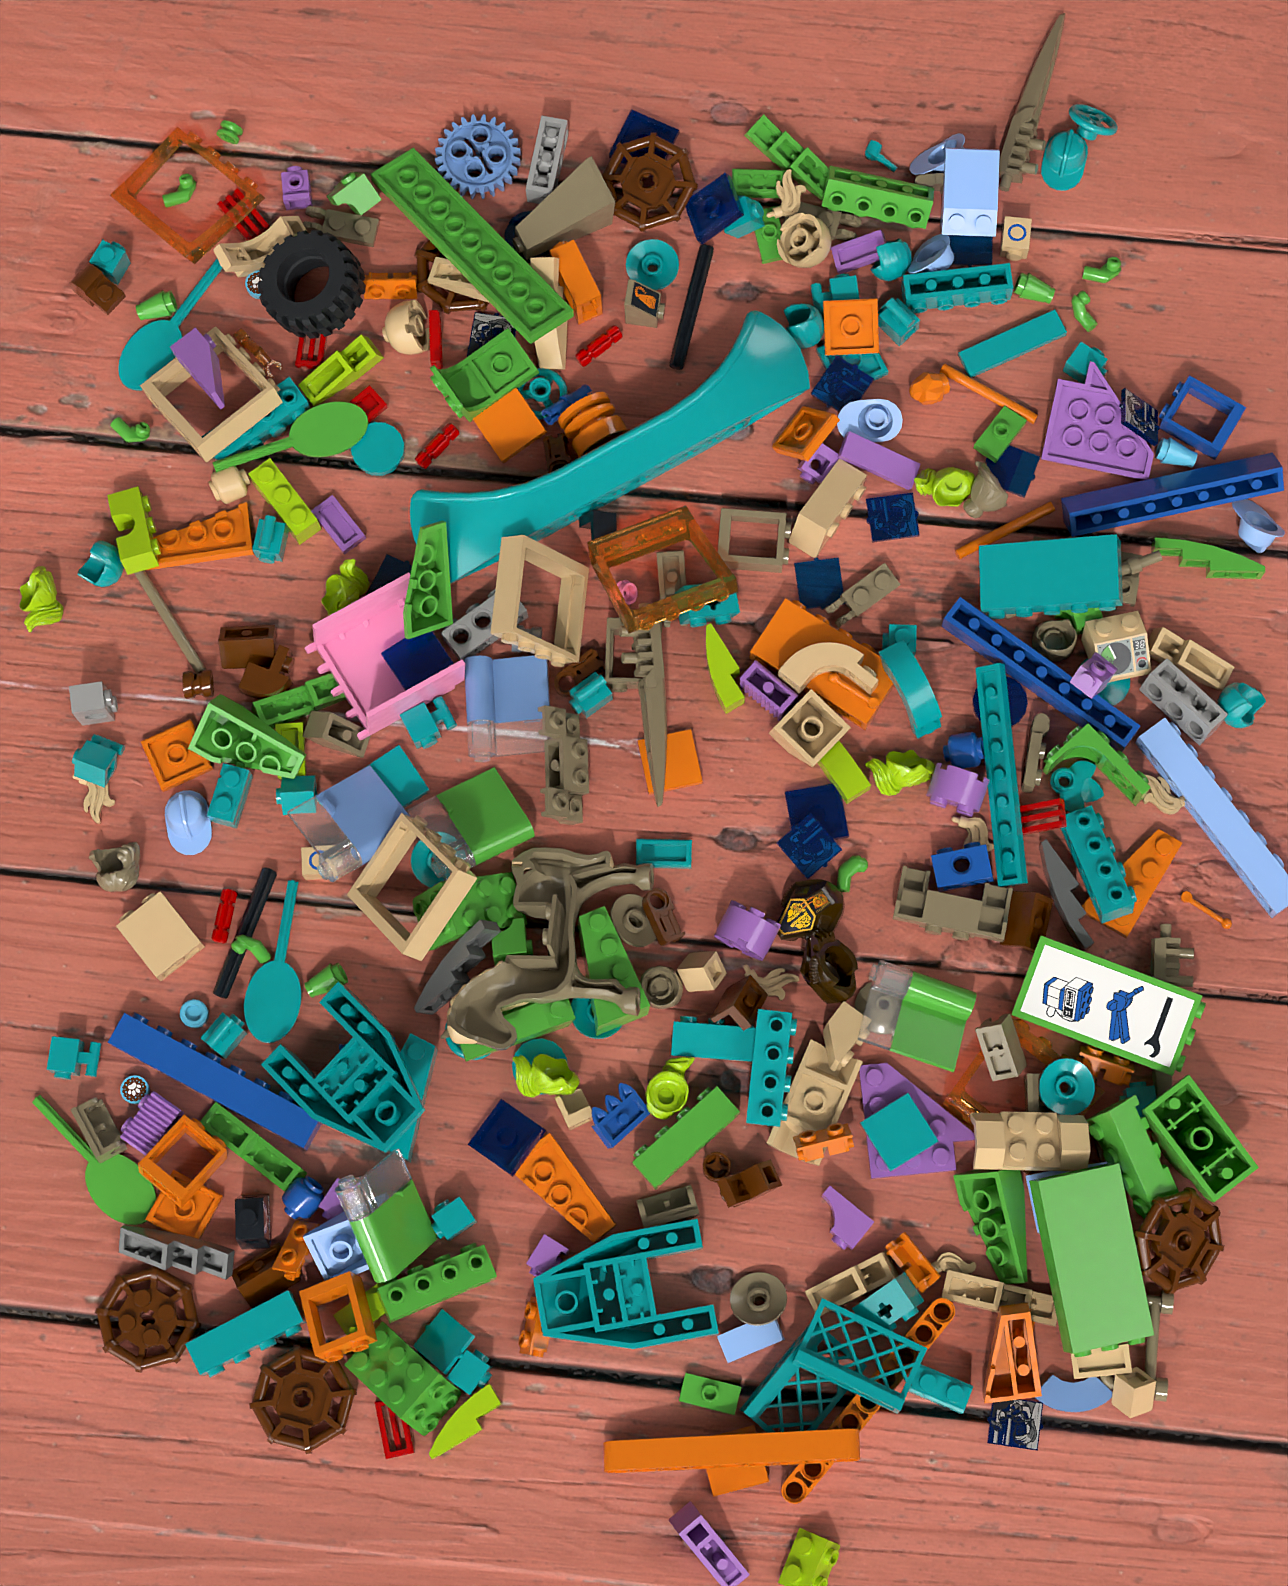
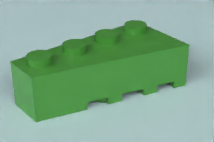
(606, 959)
(1126, 1142)

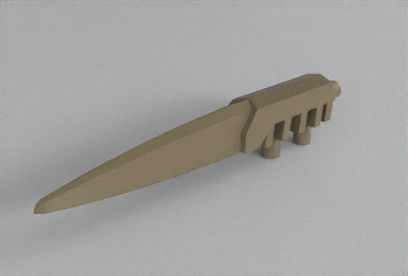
(1023, 127)
(652, 694)
(1166, 966)

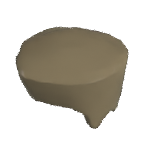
(1054, 639)
(662, 987)

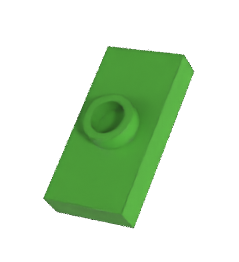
(756, 182)
(767, 238)
(999, 434)
(709, 1394)

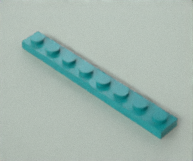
(1002, 775)

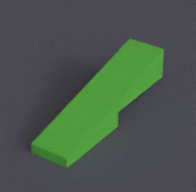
(297, 702)
(251, 1147)

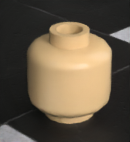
(229, 484)

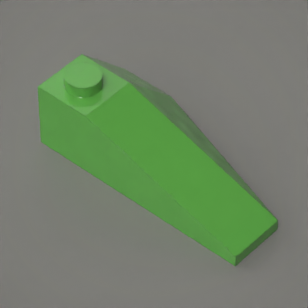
(240, 738)
(998, 1211)

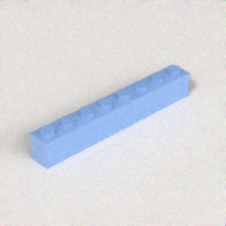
(1217, 815)

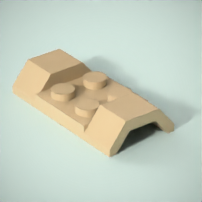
(814, 1098)
(1030, 1141)

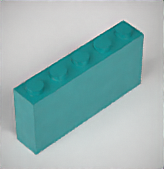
(1051, 576)

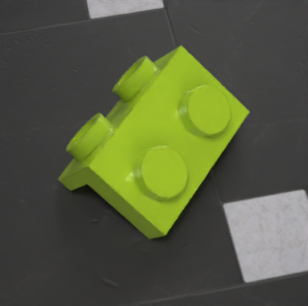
(809, 1560)

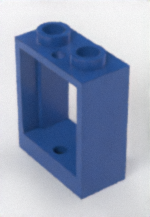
(1211, 397)

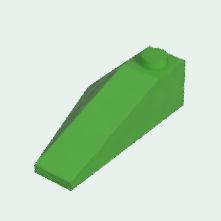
(429, 589)
(530, 1022)

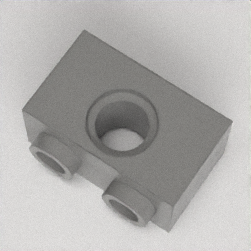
(92, 703)

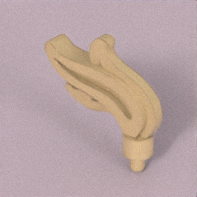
(789, 196)
(1162, 797)
(96, 799)
(977, 830)
(772, 982)
(952, 1262)

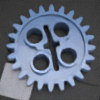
(497, 144)

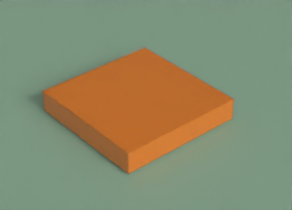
(851, 327)
(510, 425)
(805, 433)
(172, 759)
(681, 762)
(192, 1217)
(733, 1479)

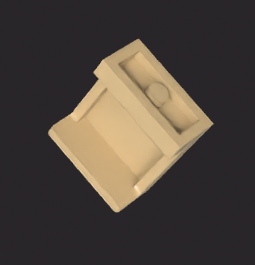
(159, 935)

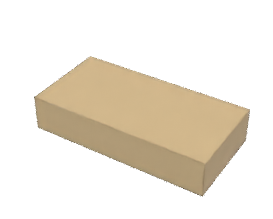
(1103, 1362)

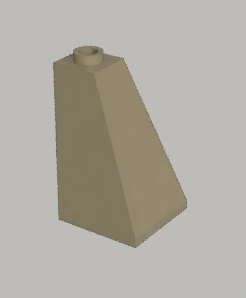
(568, 213)

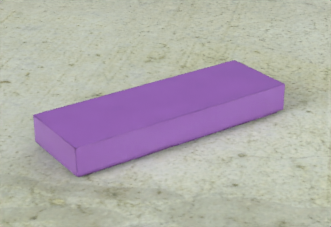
(878, 460)

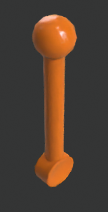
(872, 702)
(1186, 897)

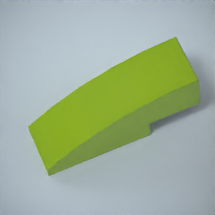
(341, 370)
(722, 671)
(844, 773)
(465, 1420)

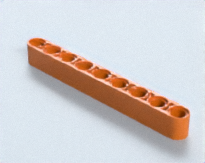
(855, 1408)
(732, 1451)

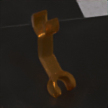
(246, 342)

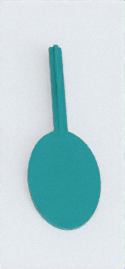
(150, 346)
(275, 990)

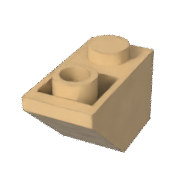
(841, 1035)

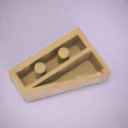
(827, 507)

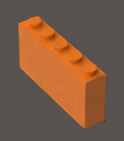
(795, 629)

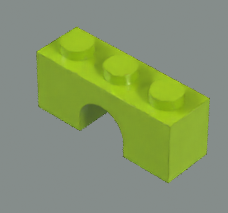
(285, 501)
(138, 548)

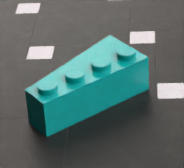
(420, 1061)

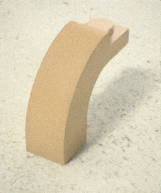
(249, 255)
(827, 658)

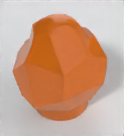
(929, 388)

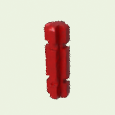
(598, 346)
(437, 445)
(224, 916)

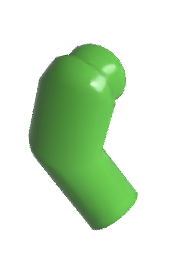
(183, 193)
(1105, 273)
(1080, 313)
(131, 434)
(848, 869)
(255, 946)

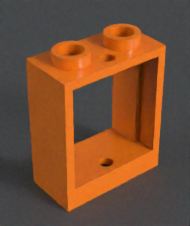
(577, 281)
(163, 1181)
(330, 1290)

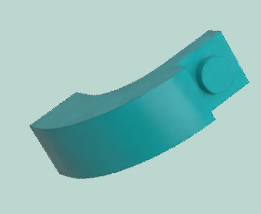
(912, 687)

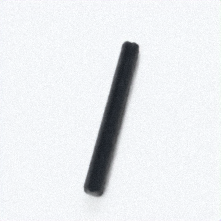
(691, 307)
(246, 927)

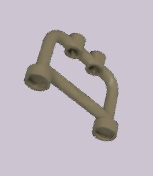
(1157, 1305)

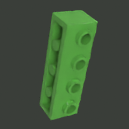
(877, 197)
(685, 1137)
(436, 1283)

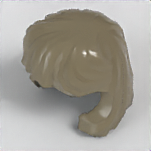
(117, 867)

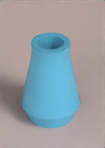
(1174, 453)

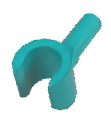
(873, 153)

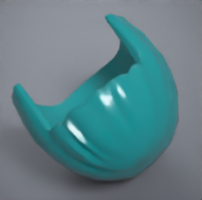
(894, 260)
(805, 324)
(103, 566)
(1240, 704)

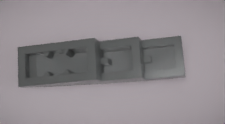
(1061, 885)
(454, 967)
(176, 1250)

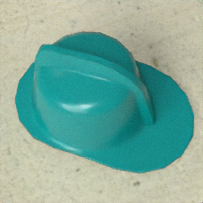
(1064, 160)

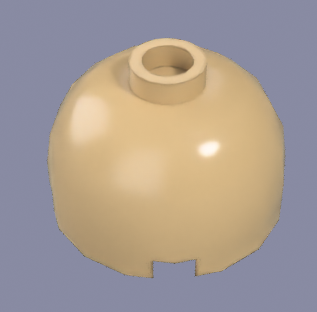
(804, 241)
(406, 329)

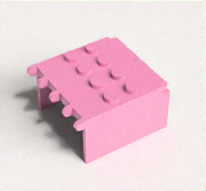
(352, 650)

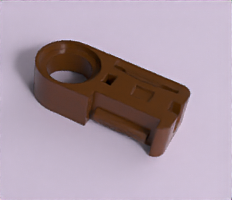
(556, 451)
(580, 670)
(663, 919)

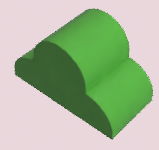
(1197, 1140)

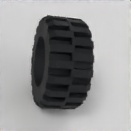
(290, 263)

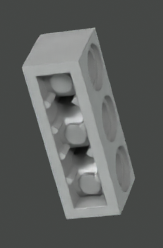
(547, 158)
(478, 637)
(1183, 701)

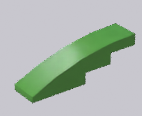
(789, 154)
(1218, 562)

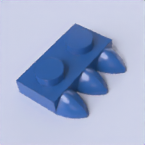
(621, 1116)

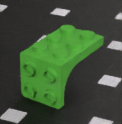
(484, 376)
(1095, 747)
(486, 900)
(404, 1380)

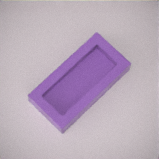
(857, 252)
(338, 524)

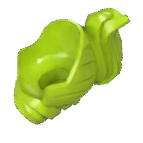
(947, 486)
(344, 587)
(40, 599)
(900, 771)
(544, 1076)
(668, 1089)

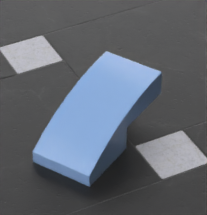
(749, 1339)

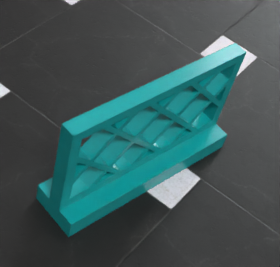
(780, 1377)
(849, 1379)

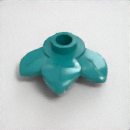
(1080, 787)

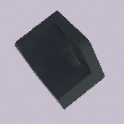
(599, 522)

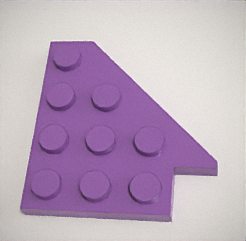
(1089, 433)
(883, 1086)

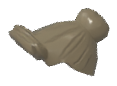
(985, 493)

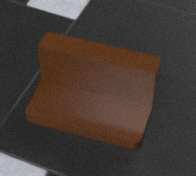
(246, 645)
(1027, 919)
(741, 1002)
(258, 1280)

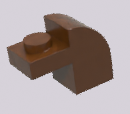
(97, 289)
(264, 682)
(749, 1184)

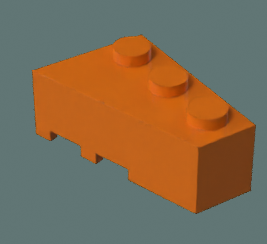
(1012, 1360)

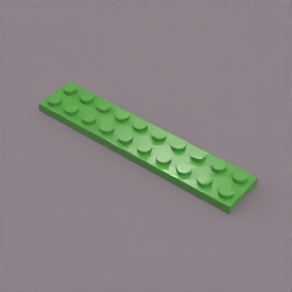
(472, 245)

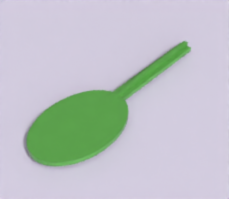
(315, 433)
(113, 1184)

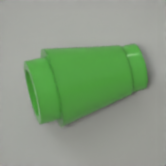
(1033, 289)
(157, 306)
(326, 980)

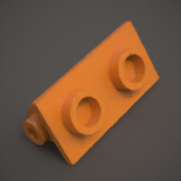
(400, 287)
(1115, 1065)
(835, 1137)
(294, 1250)
(912, 1262)
(531, 1338)

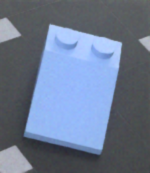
(970, 192)
(335, 1248)

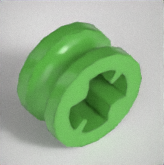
(229, 132)

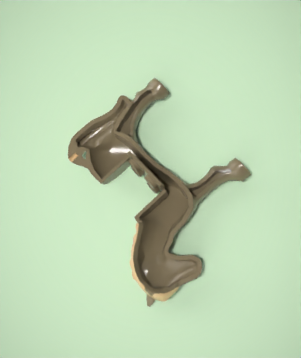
(551, 891)

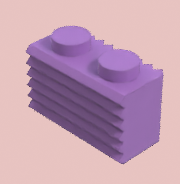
(768, 690)
(150, 1123)

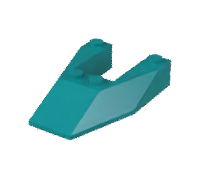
(363, 1087)
(608, 1292)

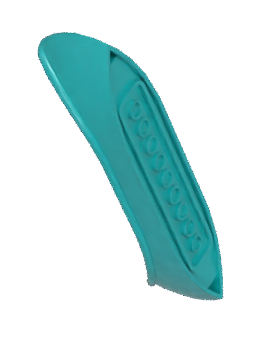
(751, 382)

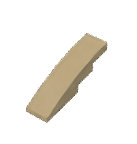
(447, 276)
(552, 346)
(991, 1294)

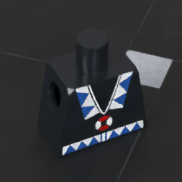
(252, 1221)

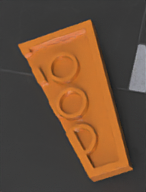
(210, 540)
(1143, 872)
(560, 1184)

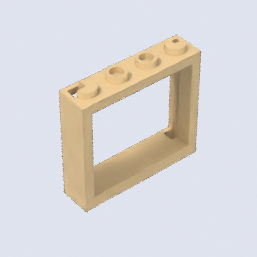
(233, 427)
(570, 607)
(383, 865)

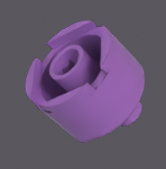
(957, 788)
(747, 930)

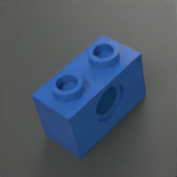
(977, 873)

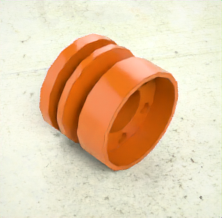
(591, 423)

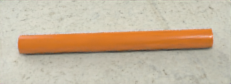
(988, 393)
(1005, 530)

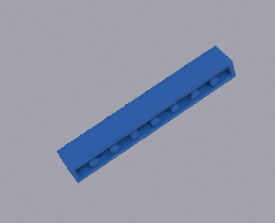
(1172, 494)
(1037, 673)
(214, 1080)

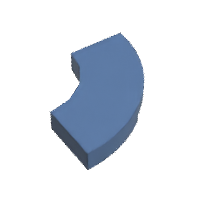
(1074, 1396)

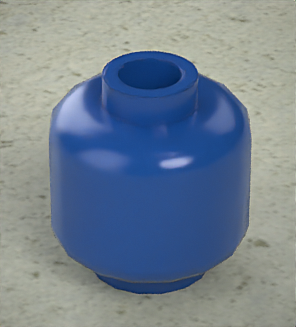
(964, 750)
(303, 1198)

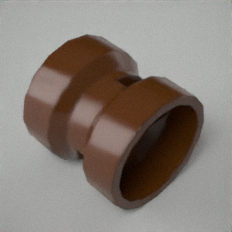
(198, 684)
(714, 1164)

